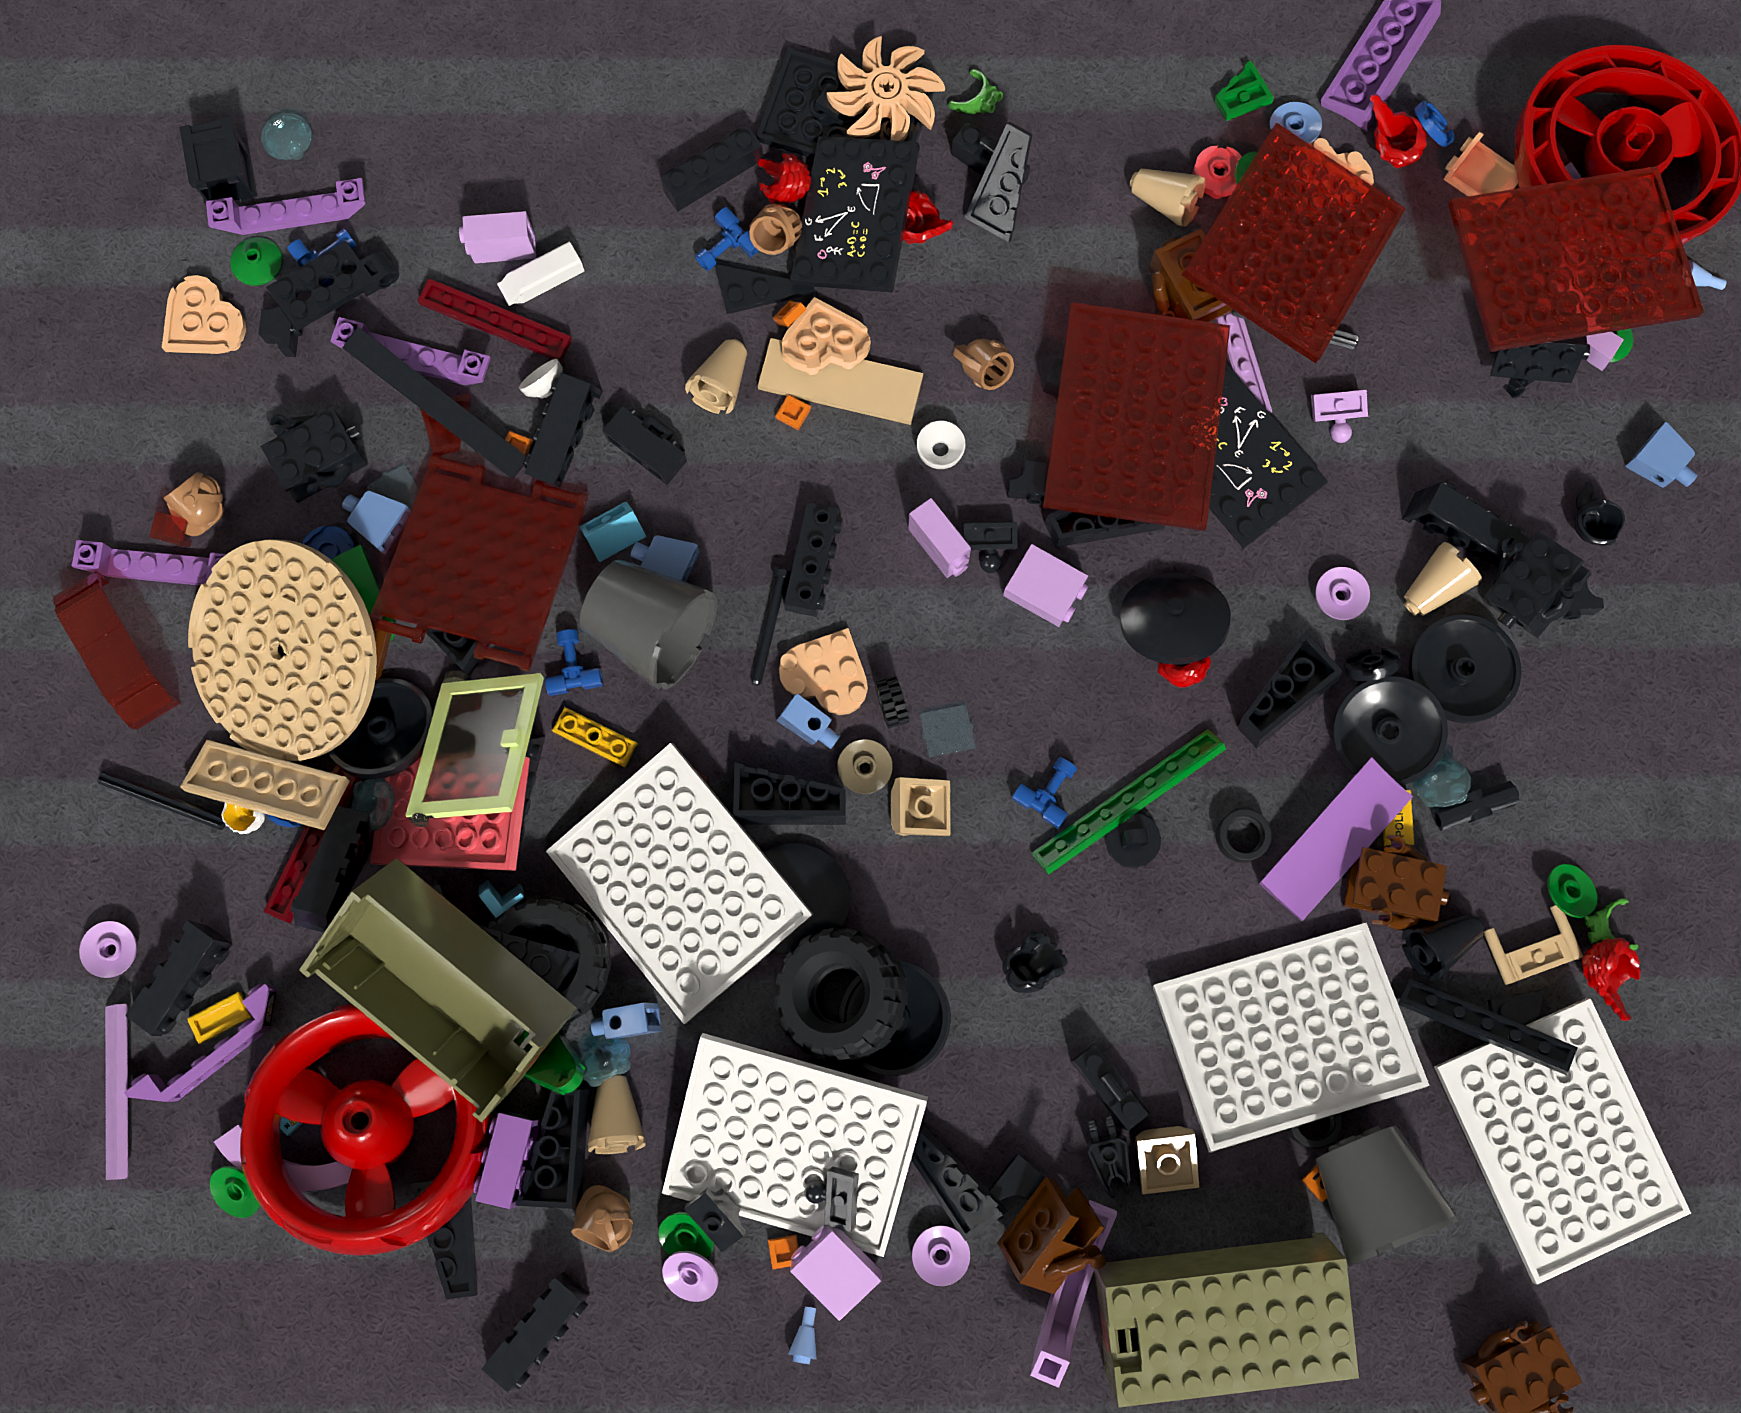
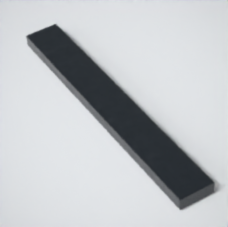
(435, 403)

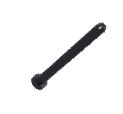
(781, 577)

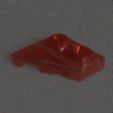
(440, 438)

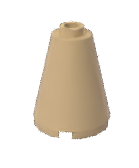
(1169, 193)
(719, 378)
(1441, 580)
(614, 1119)

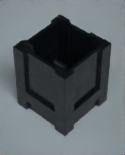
(218, 161)

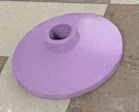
(1348, 582)
(95, 948)
(941, 1271)
(690, 1276)

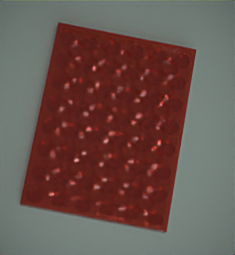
(1294, 243)
(1575, 258)
(1137, 416)

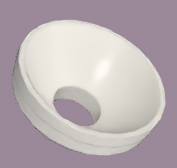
(540, 381)
(944, 433)

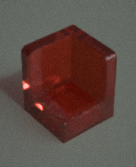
(169, 529)

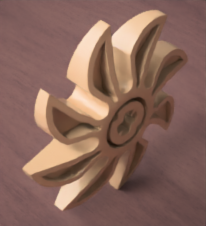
(885, 91)

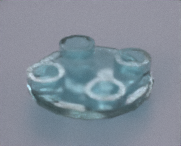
(286, 136)
(1444, 784)
(375, 798)
(605, 1060)

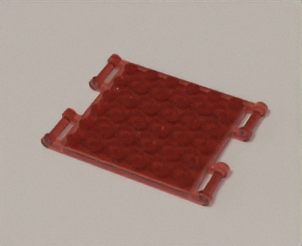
(479, 562)

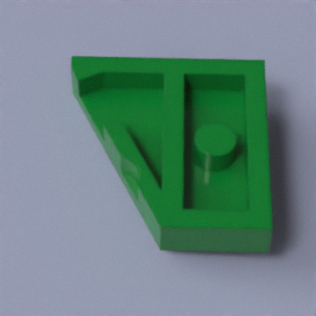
(1244, 93)

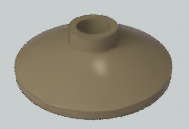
(861, 753)

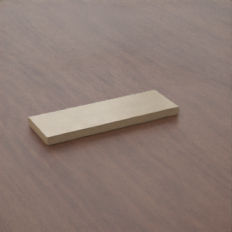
(865, 389)
(265, 784)

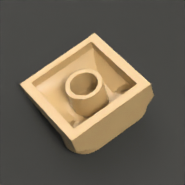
(920, 807)
(1167, 1159)

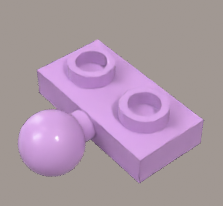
(1339, 407)

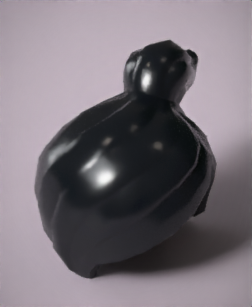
(1601, 515)

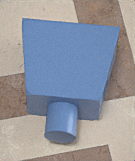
(1664, 458)
(377, 518)
(667, 556)
(796, 719)
(635, 1018)

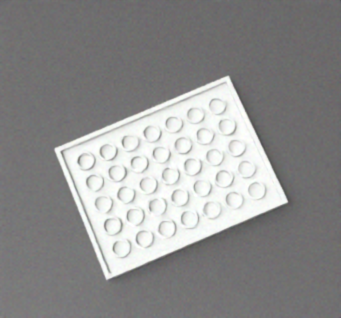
(679, 883)
(1289, 1037)
(776, 1123)
(1563, 1151)

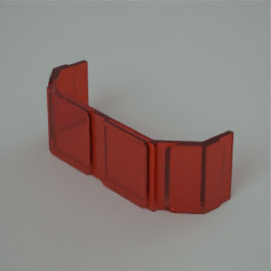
(111, 652)

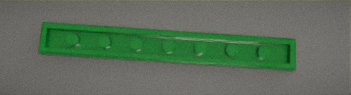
(1128, 801)

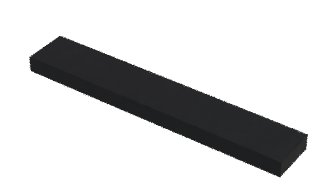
(1488, 1026)

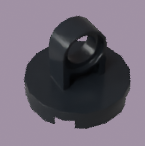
(1372, 666)
(1134, 841)

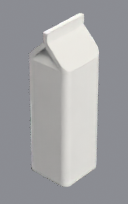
(541, 274)

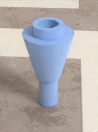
(1704, 278)
(804, 1344)

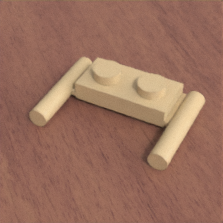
(1537, 956)

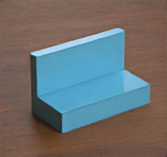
(613, 531)
(495, 902)

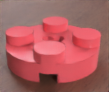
(1213, 157)

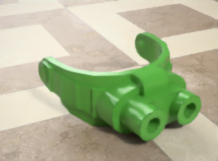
(983, 102)
(1600, 925)

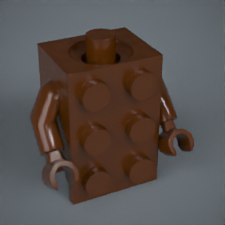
(1176, 291)
(1396, 886)
(1052, 1237)
(1521, 1371)

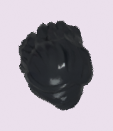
(1033, 963)

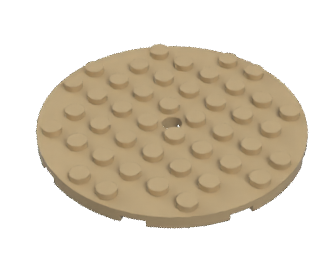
(305, 602)

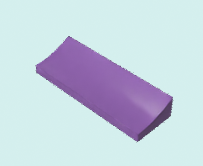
(1380, 58)
(1336, 840)

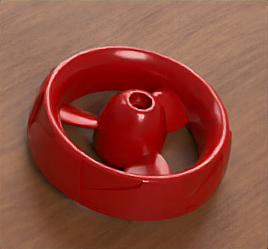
(1634, 137)
(290, 1090)

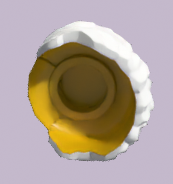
(242, 819)

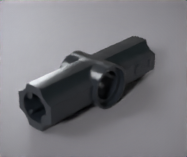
(1477, 805)

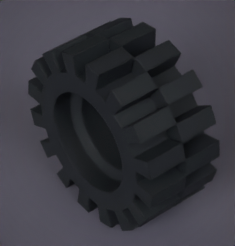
(892, 701)

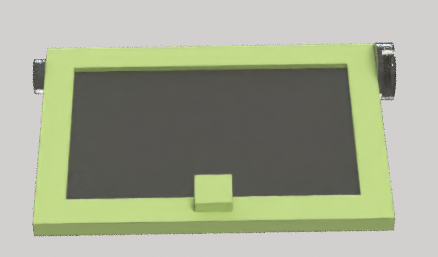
(475, 746)

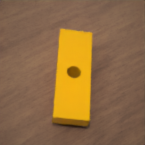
(609, 743)

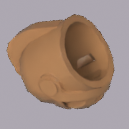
(775, 229)
(979, 358)
(198, 502)
(603, 1219)

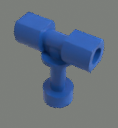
(733, 236)
(303, 256)
(573, 675)
(1043, 799)

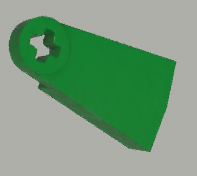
(359, 570)
(557, 1066)

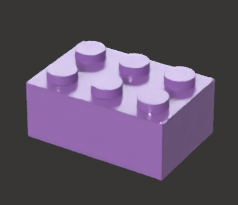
(506, 1159)

